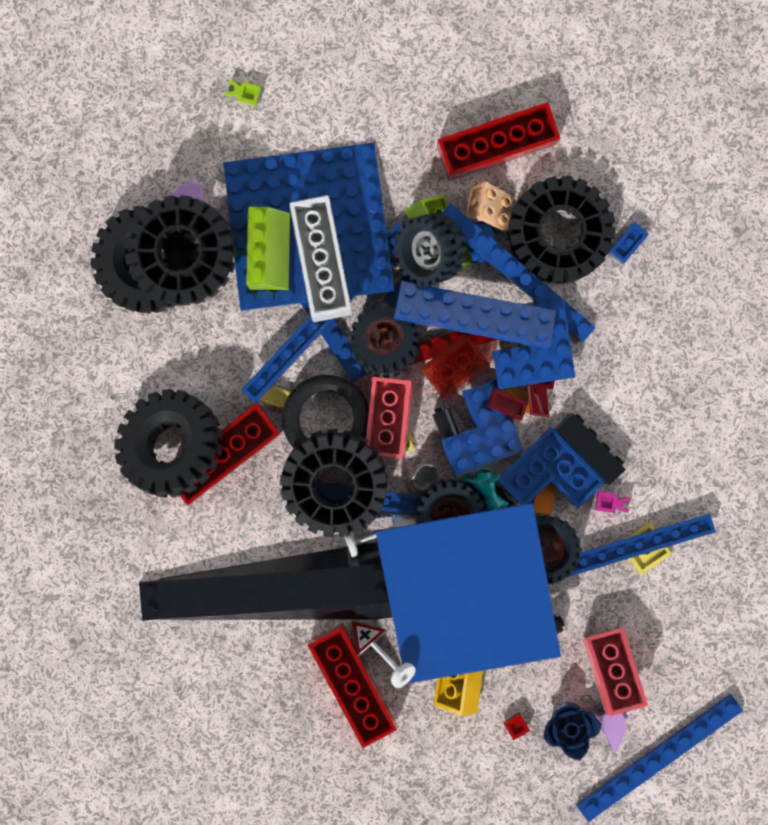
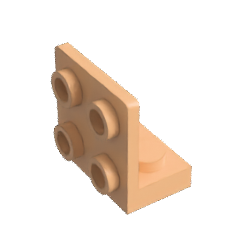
(489, 205)

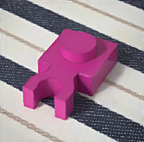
(608, 502)

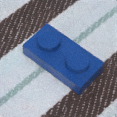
(628, 243)

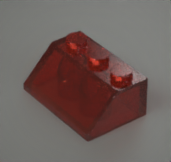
(455, 368)

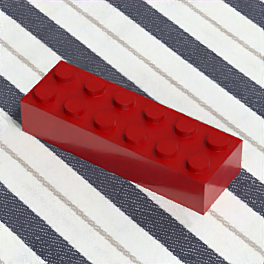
(498, 141)
(240, 442)
(352, 685)

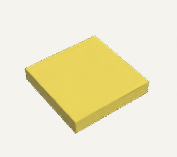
(648, 560)

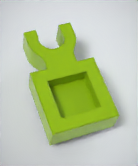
(246, 93)

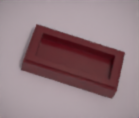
(507, 404)

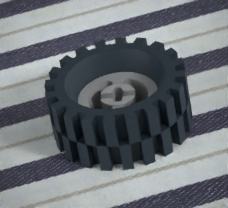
(418, 254)

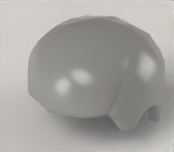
(420, 473)

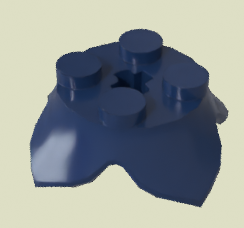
(574, 742)

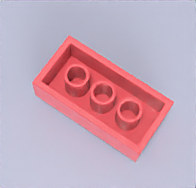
(389, 416)
(615, 672)

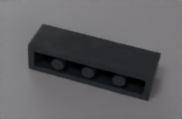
(590, 448)

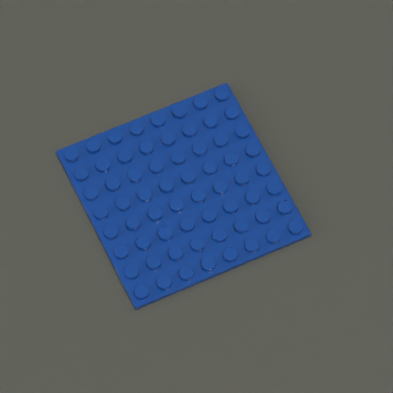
(355, 198)
(469, 592)

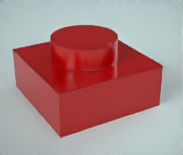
(516, 726)

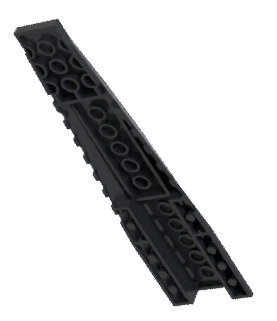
(286, 588)

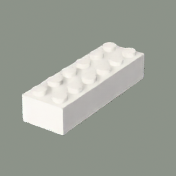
(320, 259)

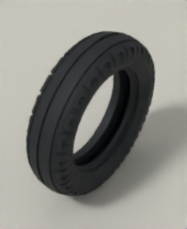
(319, 384)

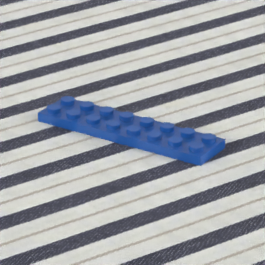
(475, 314)

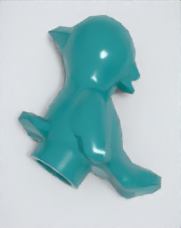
(485, 485)

